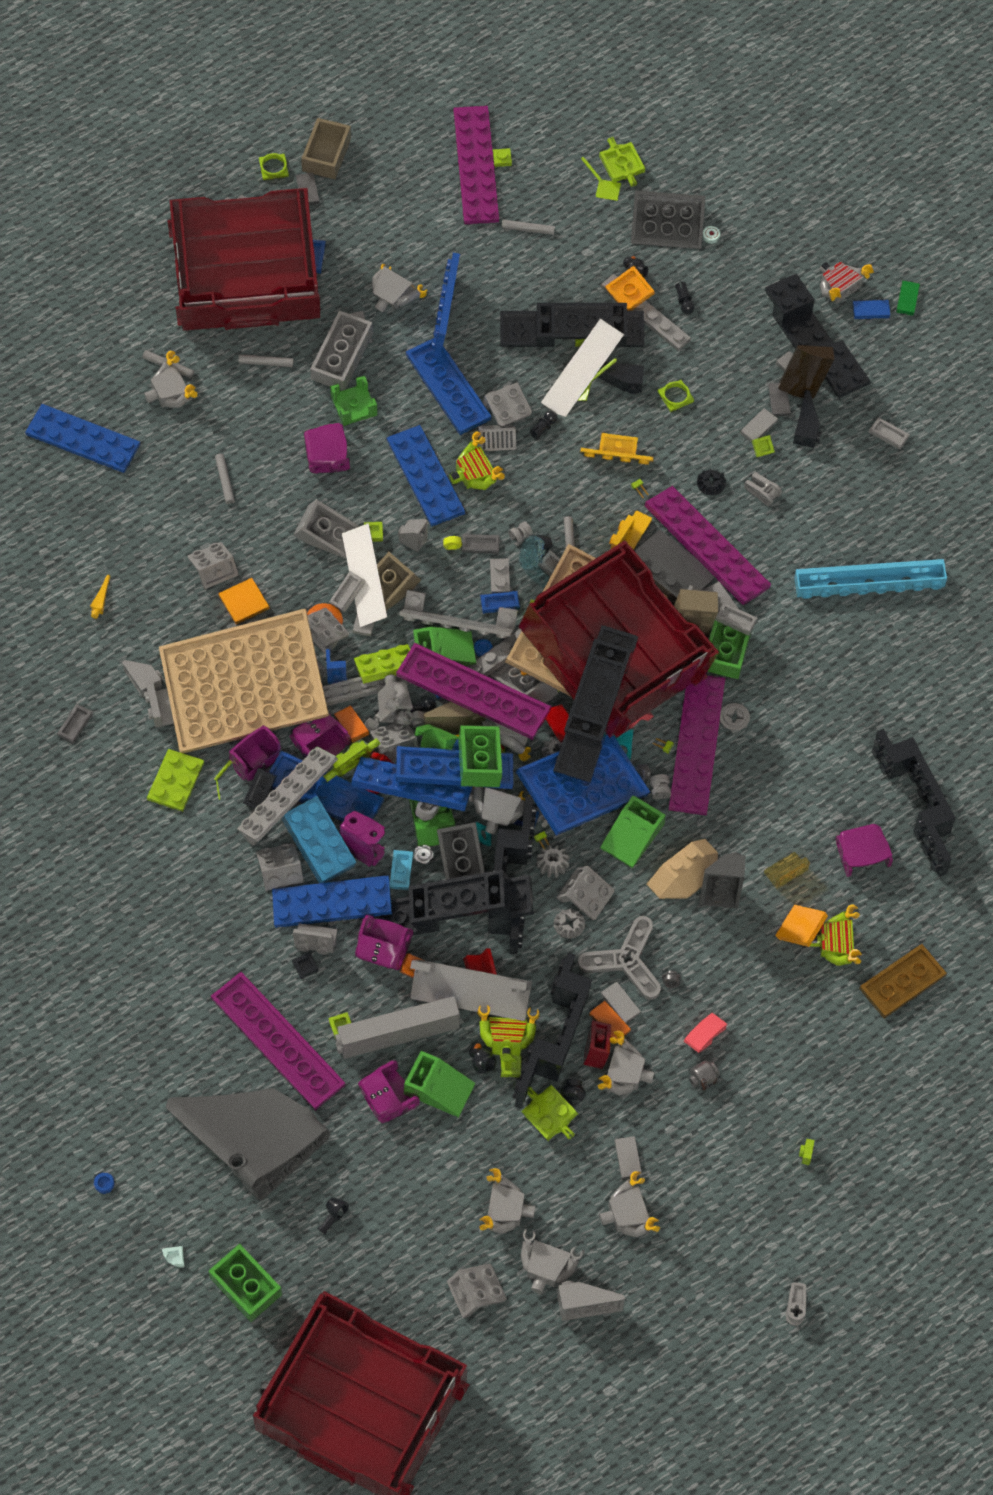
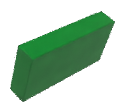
(908, 298)

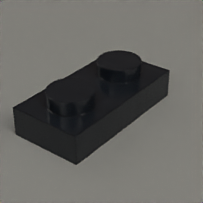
(260, 788)

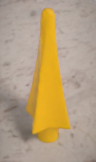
(98, 603)

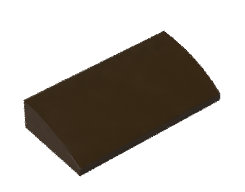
(806, 370)

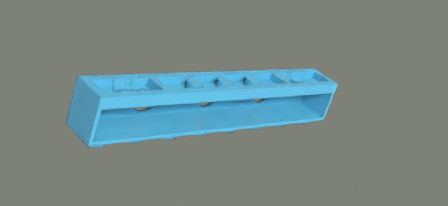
(885, 577)

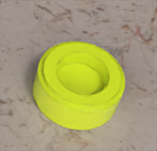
(452, 542)

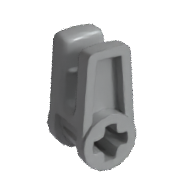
(763, 489)
(797, 1303)

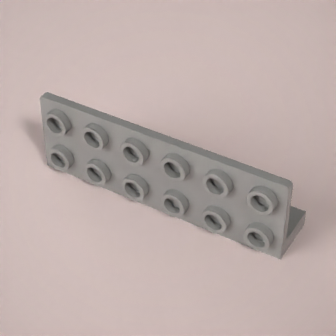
(414, 610)
(286, 795)
(471, 989)

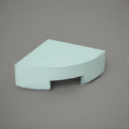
(174, 1256)

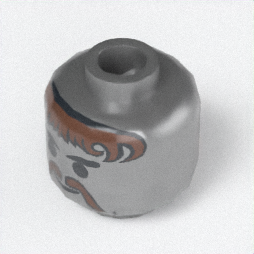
(704, 1075)

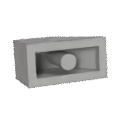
(414, 533)
(142, 674)

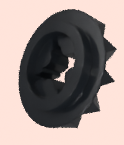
(704, 485)

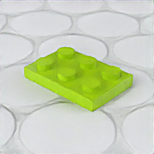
(381, 663)
(175, 780)

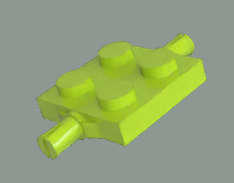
(622, 162)
(351, 758)
(549, 1113)

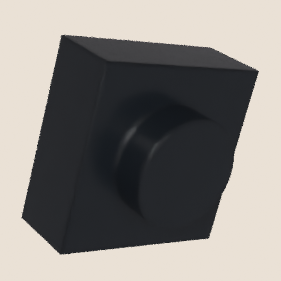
(305, 965)

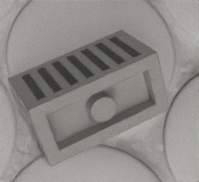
(498, 437)

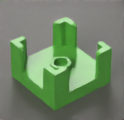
(354, 403)
(435, 737)

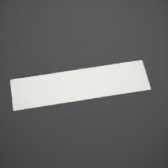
(582, 368)
(362, 562)

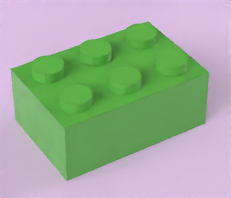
(732, 650)
(480, 756)
(245, 1282)

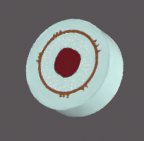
(711, 234)

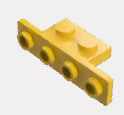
(617, 446)
(631, 530)

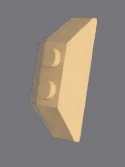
(684, 871)

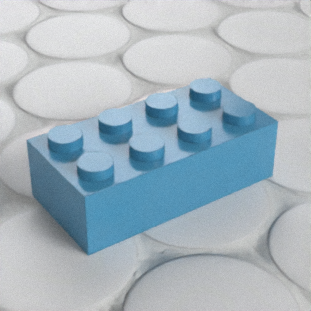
(318, 840)

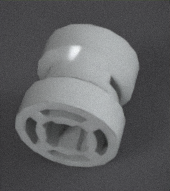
(520, 533)
(660, 786)

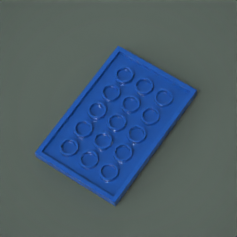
(573, 802)

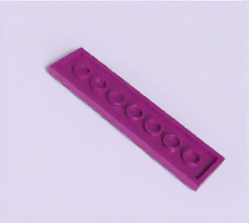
(476, 165)
(708, 545)
(473, 691)
(697, 746)
(278, 1041)

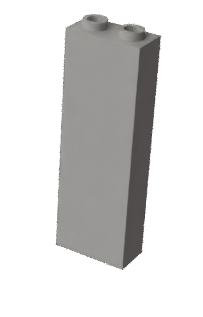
(397, 1027)

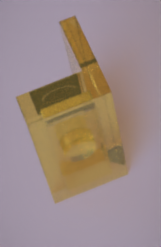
(786, 869)

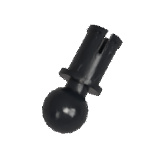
(687, 305)
(544, 424)
(427, 705)

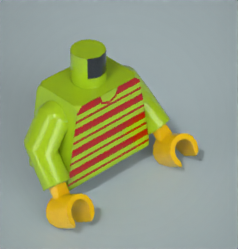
(475, 468)
(837, 940)
(507, 1035)

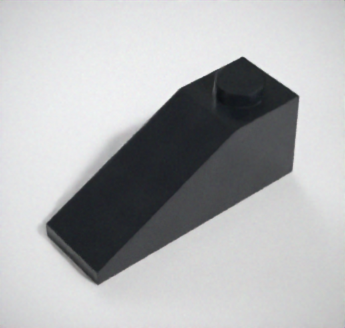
(624, 377)
(808, 425)

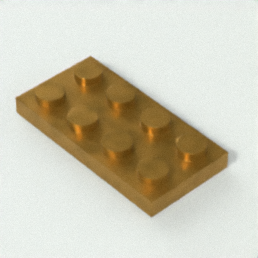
(903, 981)

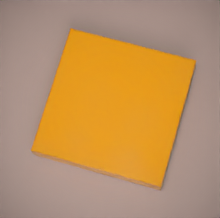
(630, 289)
(243, 601)
(801, 925)

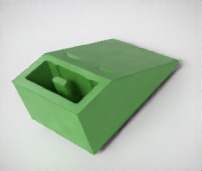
(447, 642)
(427, 830)
(633, 831)
(438, 1084)

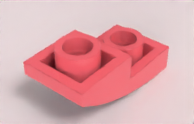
(704, 1032)

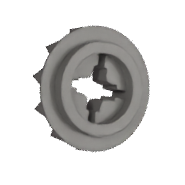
(729, 710)
(565, 930)

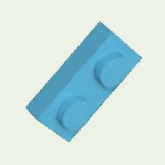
(401, 870)

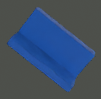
(335, 670)

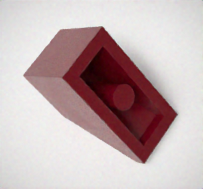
(597, 1045)

